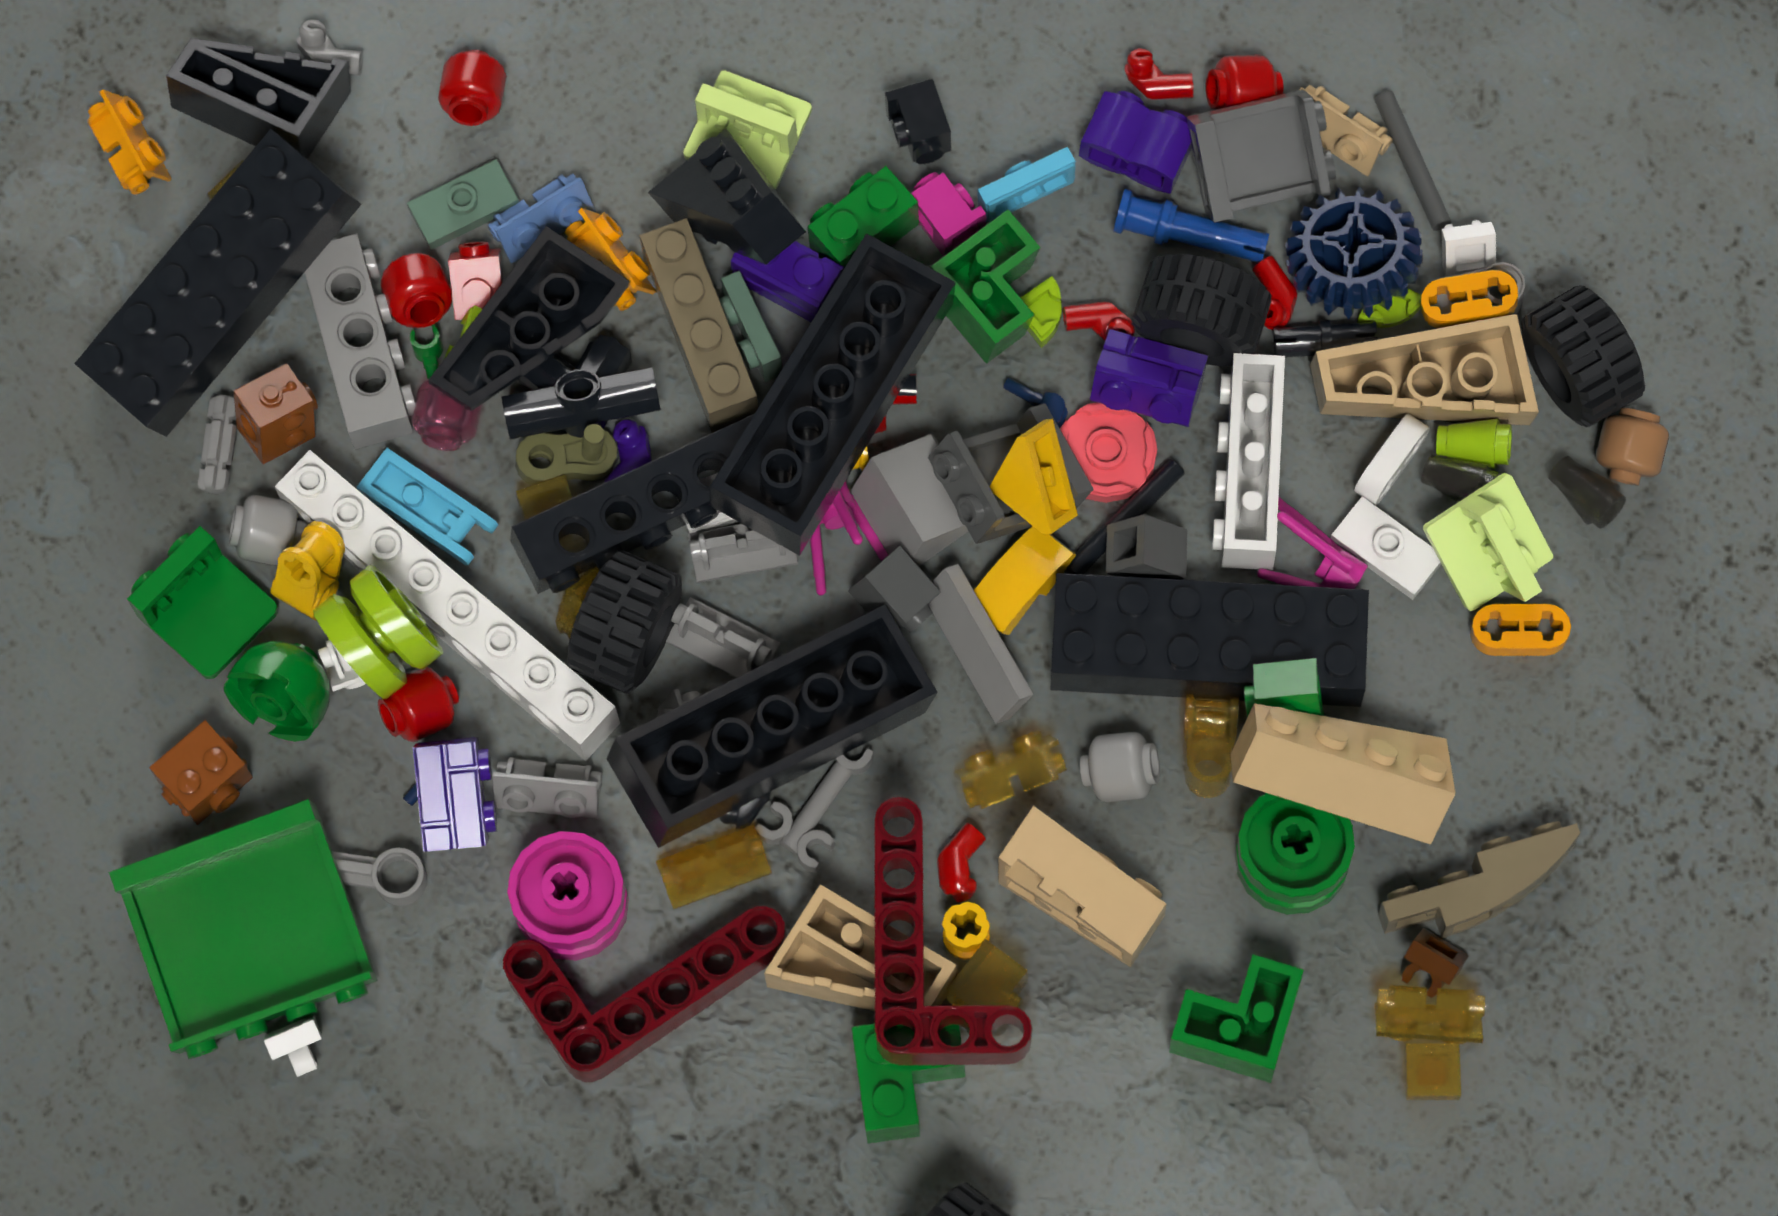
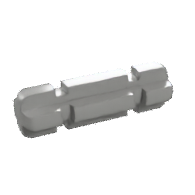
(218, 445)

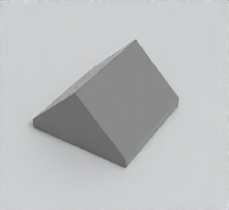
(908, 501)

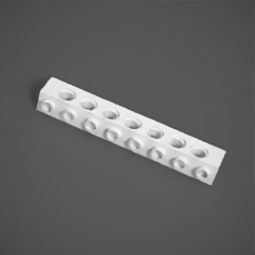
(454, 608)

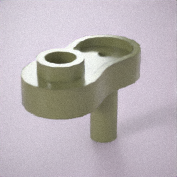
(575, 457)

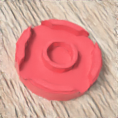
(1112, 449)

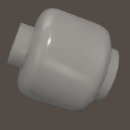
(264, 529)
(1120, 767)

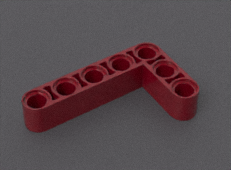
(908, 958)
(642, 999)

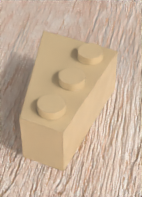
(1080, 887)

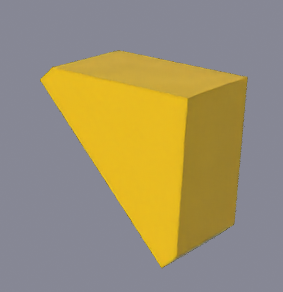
(1036, 480)

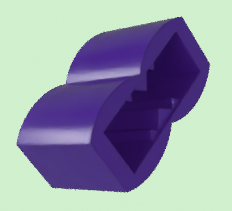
(1137, 141)

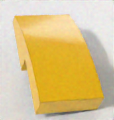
(1021, 576)

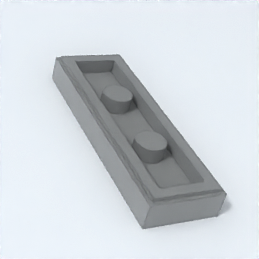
(978, 645)

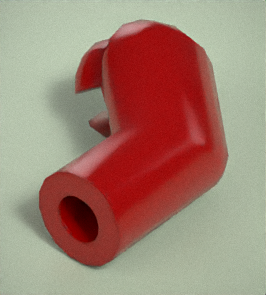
(1152, 81)
(1281, 289)
(1097, 317)
(954, 865)

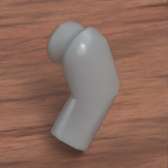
(318, 47)

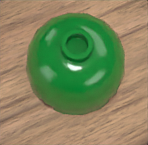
(280, 686)

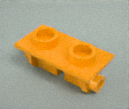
(119, 123)
(601, 240)

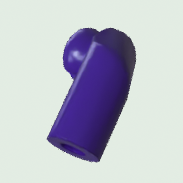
(632, 446)

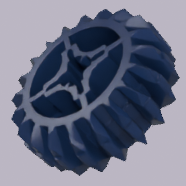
(1379, 267)

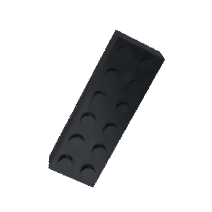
(217, 283)
(832, 394)
(1203, 636)
(771, 725)

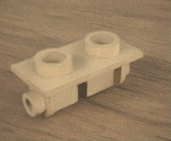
(1352, 140)

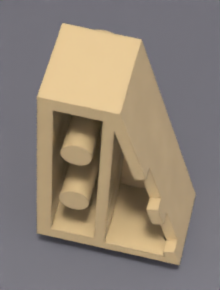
(834, 957)

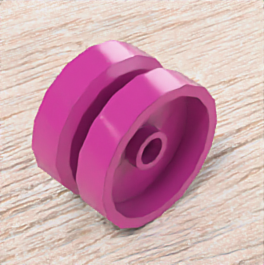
(563, 865)

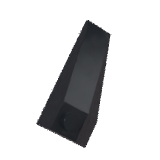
(534, 314)

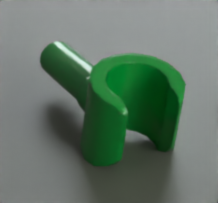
(428, 353)

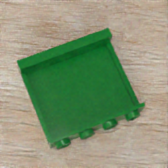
(245, 928)

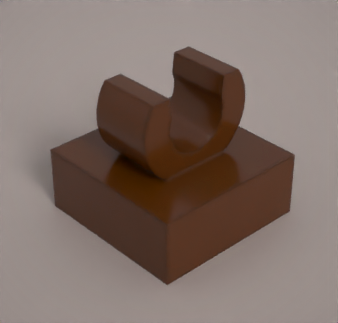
(1435, 957)

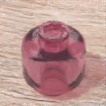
(442, 420)

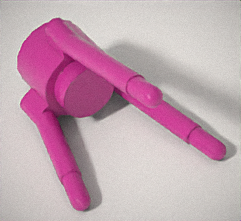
(840, 514)
(1337, 568)

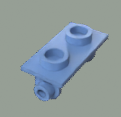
(554, 207)

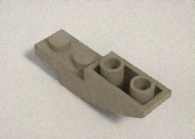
(1501, 879)

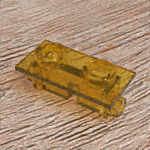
(991, 773)
(713, 867)
(1405, 1016)

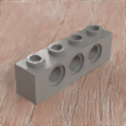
(367, 416)

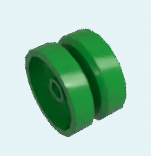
(1270, 865)

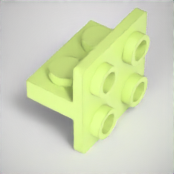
(757, 117)
(1490, 544)

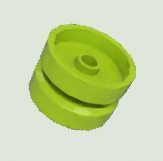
(371, 637)

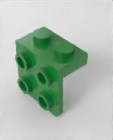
(201, 604)

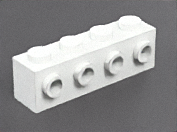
(1252, 463)

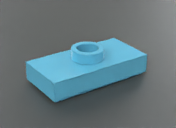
(1027, 183)

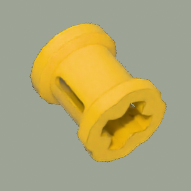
(960, 916)

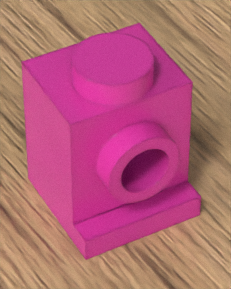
(946, 212)

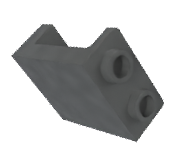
(1260, 153)
(970, 465)

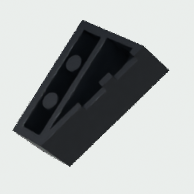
(729, 201)

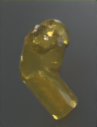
(572, 601)

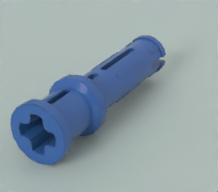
(1167, 223)

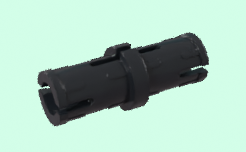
(1309, 339)

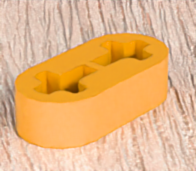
(1468, 288)
(1520, 618)

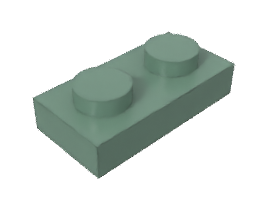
(740, 309)

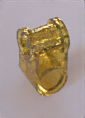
(1209, 735)

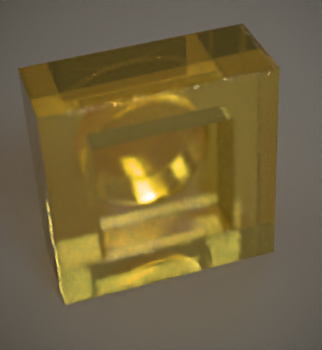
(543, 496)
(1432, 1071)

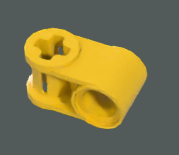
(310, 569)

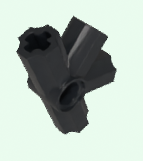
(581, 395)

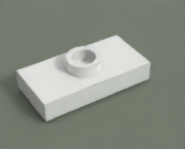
(1387, 548)

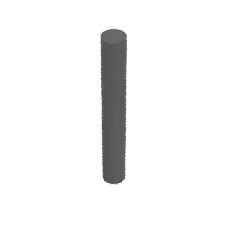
(1412, 160)

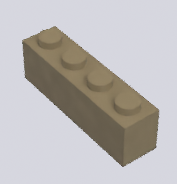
(699, 324)

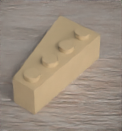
(1432, 374)
(1347, 769)

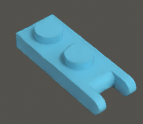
(423, 504)

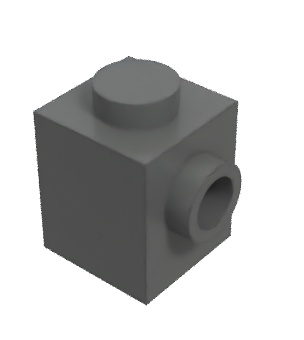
(1146, 549)
(900, 587)

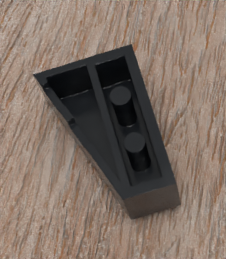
(258, 92)

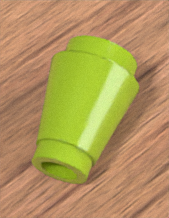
(1476, 442)

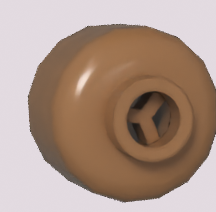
(1632, 445)

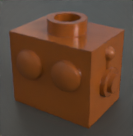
(275, 413)
(201, 773)

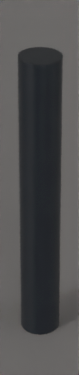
(1136, 506)

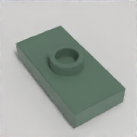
(462, 204)

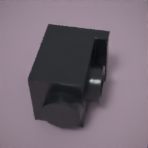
(919, 121)

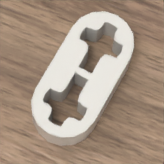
(1391, 459)

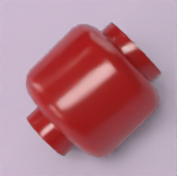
(1242, 80)
(472, 87)
(416, 290)
(420, 706)

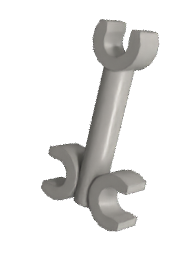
(799, 835)

